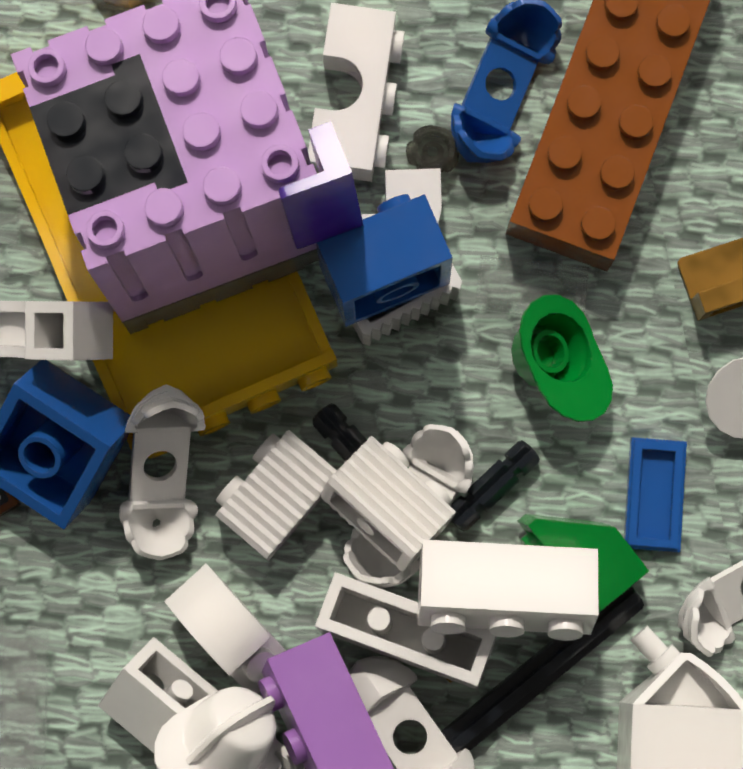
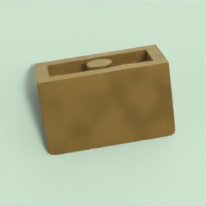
(714, 279)

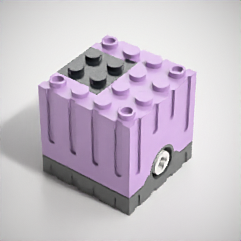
(170, 154)

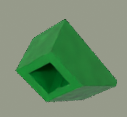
(617, 561)

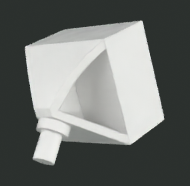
(679, 714)

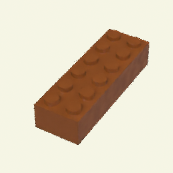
(605, 127)

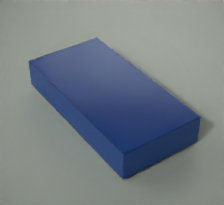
(655, 494)

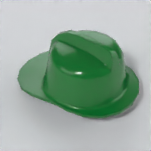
(562, 358)

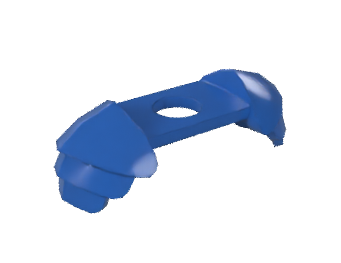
(518, 40)

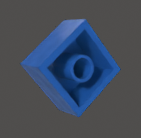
(386, 260)
(57, 442)

